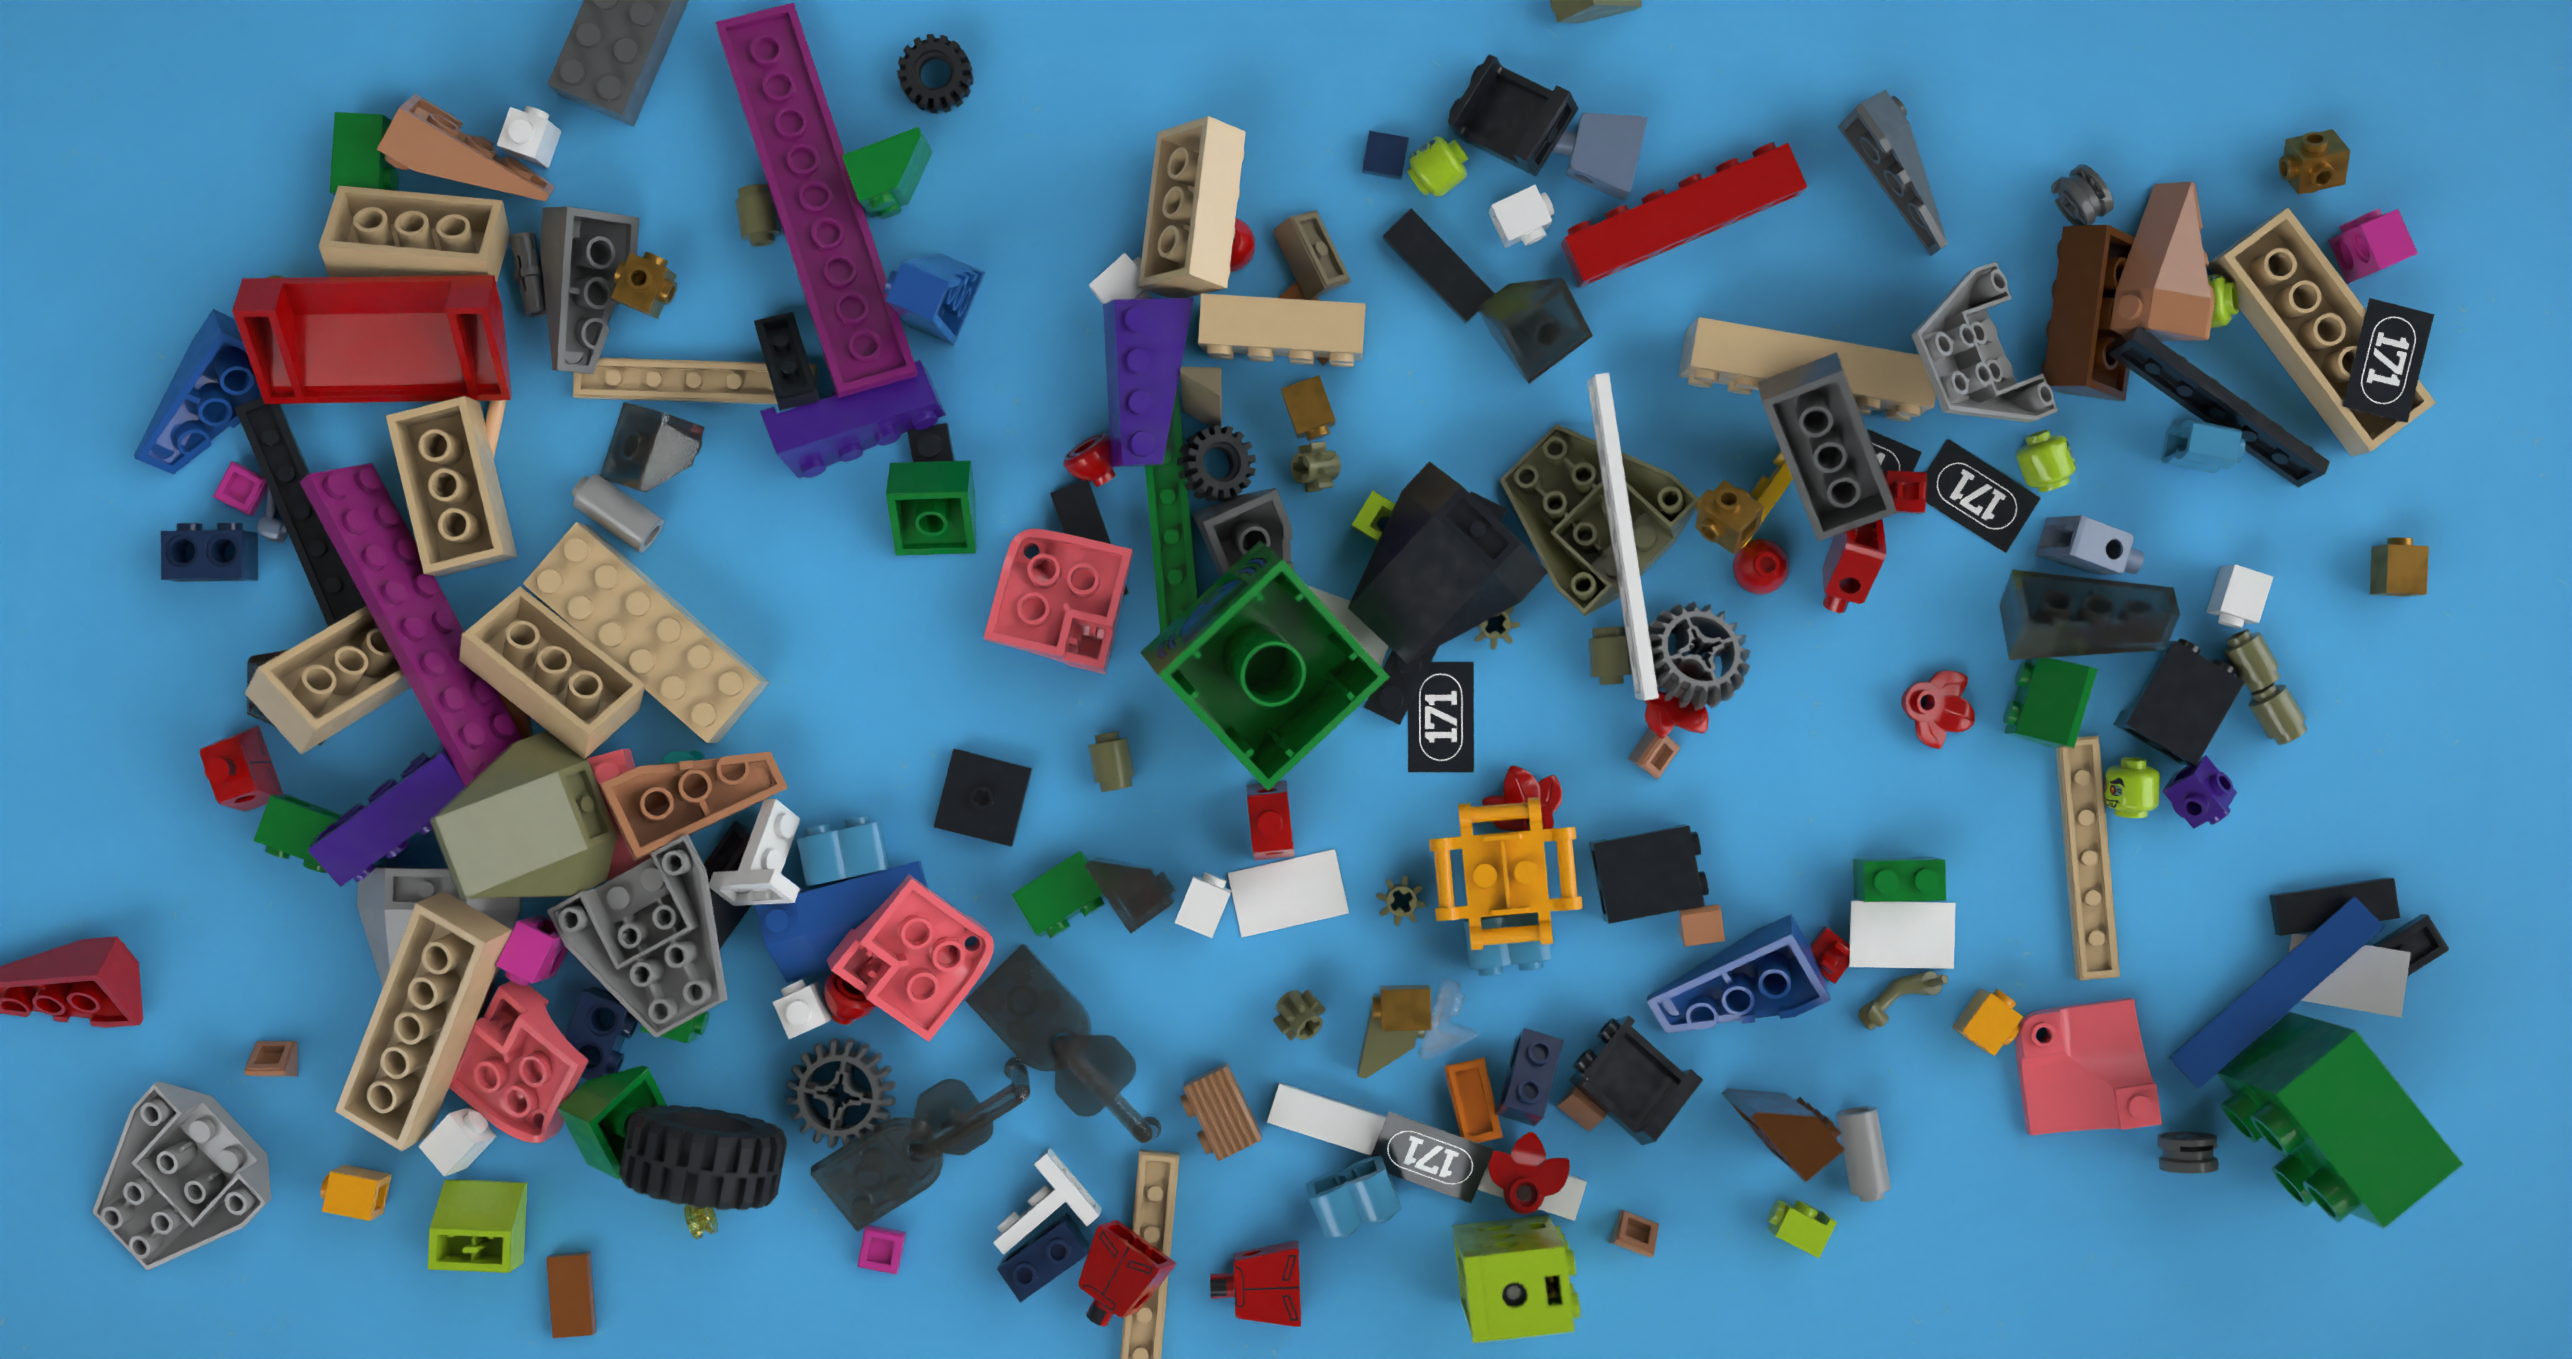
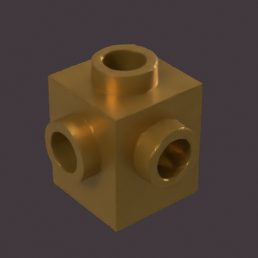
(2314, 161)
(644, 283)
(1728, 516)

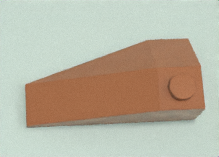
(433, 144)
(2166, 272)
(681, 798)

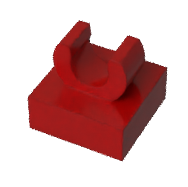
(1908, 490)
(1831, 954)

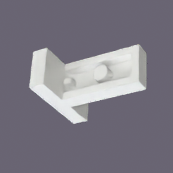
(760, 870)
(1045, 1201)

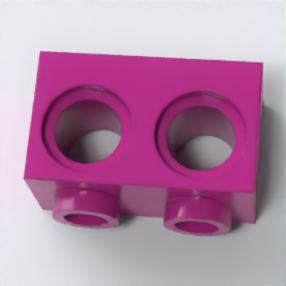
(2371, 244)
(532, 951)

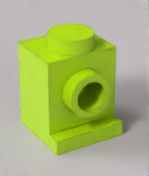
(1369, 515)
(1801, 1226)

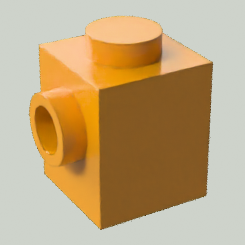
(1989, 1021)
(355, 1192)

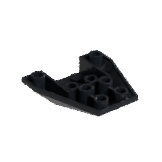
(1440, 568)

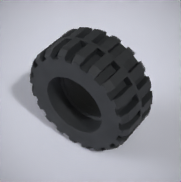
(703, 1157)

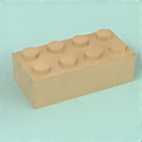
(1192, 209)
(413, 234)
(1281, 328)
(451, 486)
(551, 672)
(328, 681)

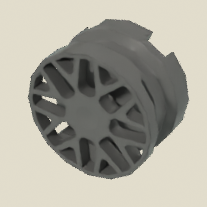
(2082, 196)
(2188, 1152)

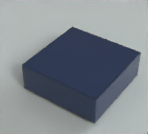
(1385, 155)

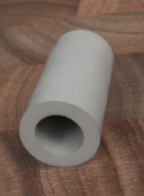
(617, 512)
(1864, 1152)

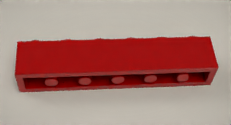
(1684, 214)

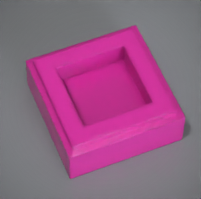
(241, 488)
(881, 1249)

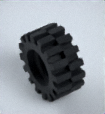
(918, 56)
(1238, 459)

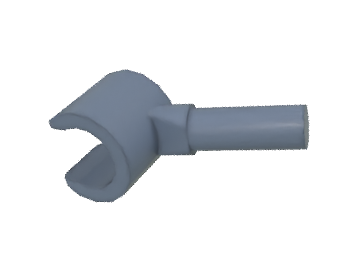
(268, 525)

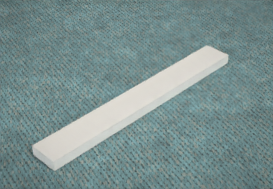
(1622, 537)
(1360, 1129)

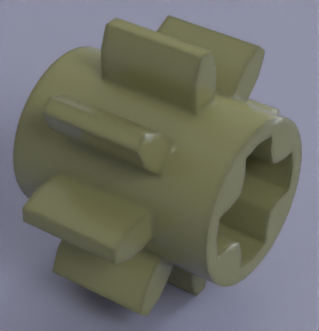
(1315, 466)
(1505, 625)
(1389, 899)
(1299, 1015)

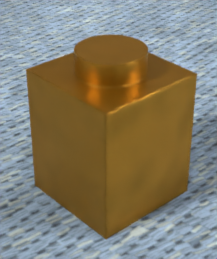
(1309, 408)
(2399, 568)
(1403, 1008)

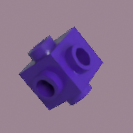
(2200, 793)

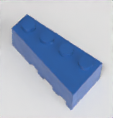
(933, 294)

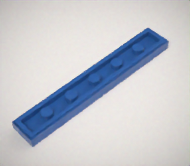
(2276, 992)

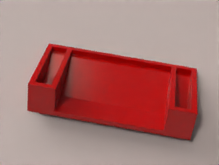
(374, 338)

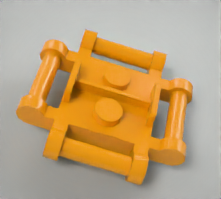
(1505, 873)

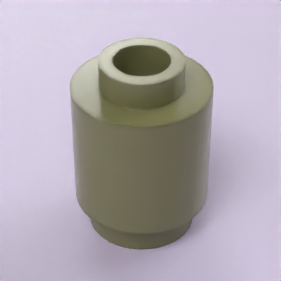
(757, 215)
(1609, 655)
(2252, 659)
(2278, 713)
(1111, 761)

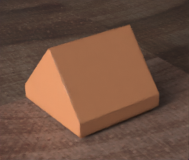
(1654, 753)
(1701, 925)
(273, 1059)
(1581, 1108)
(1634, 1234)

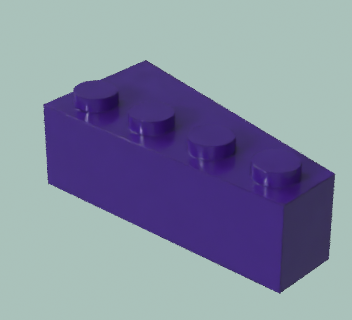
(1143, 371)
(844, 427)
(394, 814)

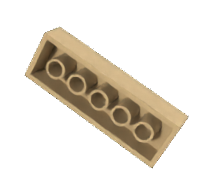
(2307, 323)
(1748, 354)
(646, 632)
(422, 1020)

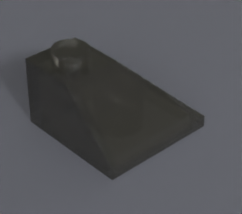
(1535, 324)
(650, 448)
(1132, 890)

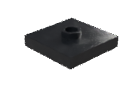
(983, 797)

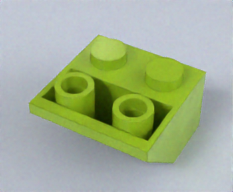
(478, 1226)

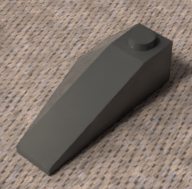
(1889, 151)
(578, 268)
(1240, 523)

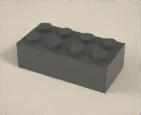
(616, 54)
(1827, 447)

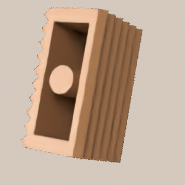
(1221, 1112)

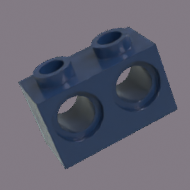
(209, 557)
(588, 1030)
(1529, 1077)
(1043, 1257)

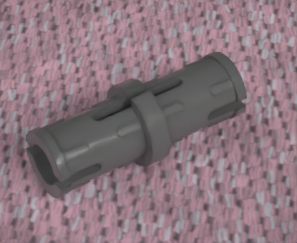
(528, 273)

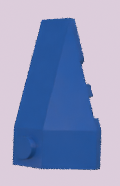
(201, 396)
(809, 930)
(1754, 978)

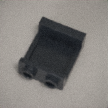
(1511, 116)
(2182, 703)
(1648, 873)
(1633, 1081)

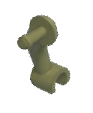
(1923, 984)

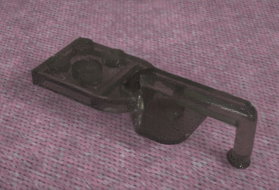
(1029, 1010)
(882, 1173)

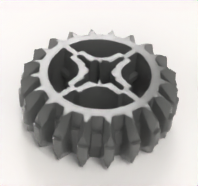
(1701, 636)
(847, 1058)

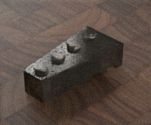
(2084, 616)

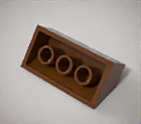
(2082, 311)
(1789, 1128)

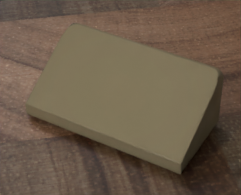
(1311, 254)
(1202, 394)

